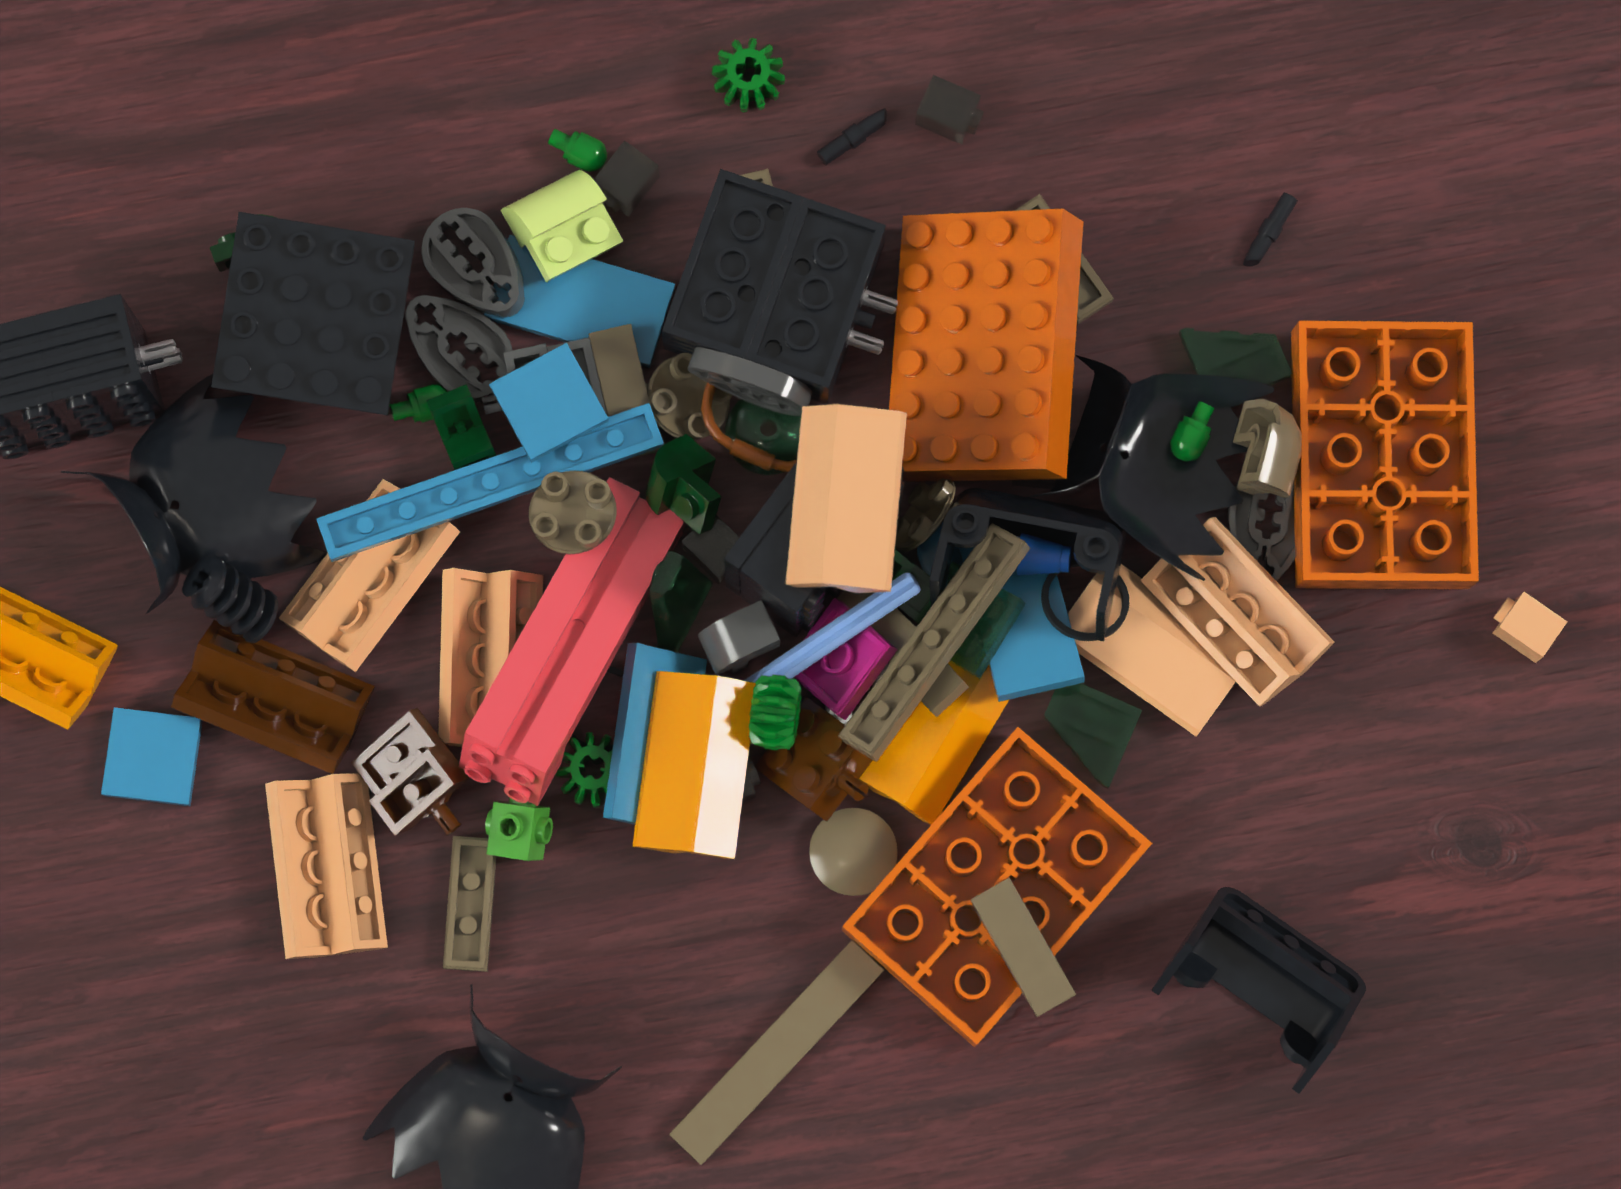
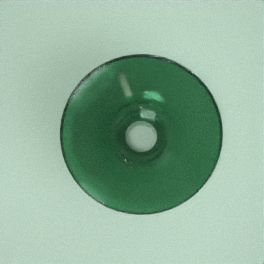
(745, 424)

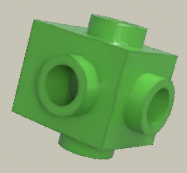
(518, 830)

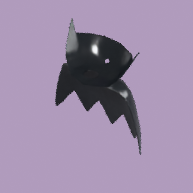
(1152, 489)
(220, 492)
(481, 1141)

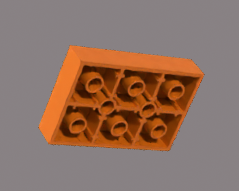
(986, 343)
(1385, 455)
(1012, 821)

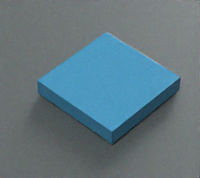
(549, 402)
(151, 756)

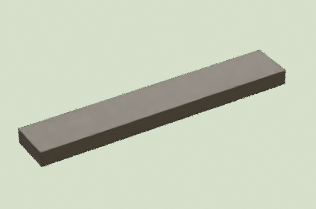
(934, 642)
(776, 1052)

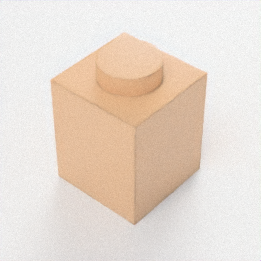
(1528, 626)

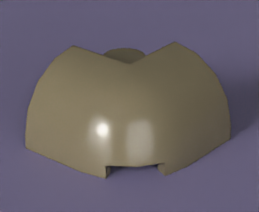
(1272, 446)

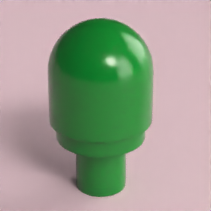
(580, 150)
(416, 404)
(1192, 434)

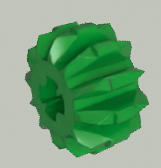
(735, 66)
(775, 712)
(588, 784)

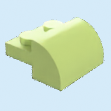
(563, 224)

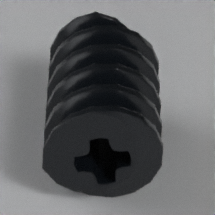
(231, 598)

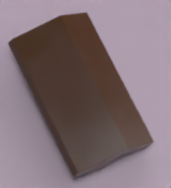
(273, 697)

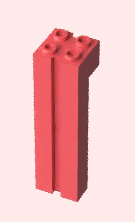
(566, 651)

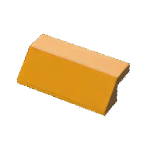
(48, 660)
(935, 752)
(694, 765)

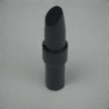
(852, 136)
(1270, 229)

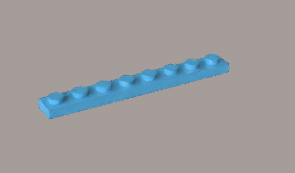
(483, 485)

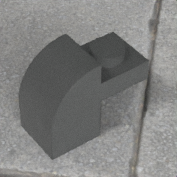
(739, 638)

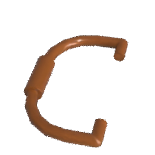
(738, 447)

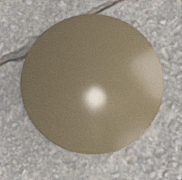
(678, 396)
(572, 511)
(925, 514)
(853, 851)

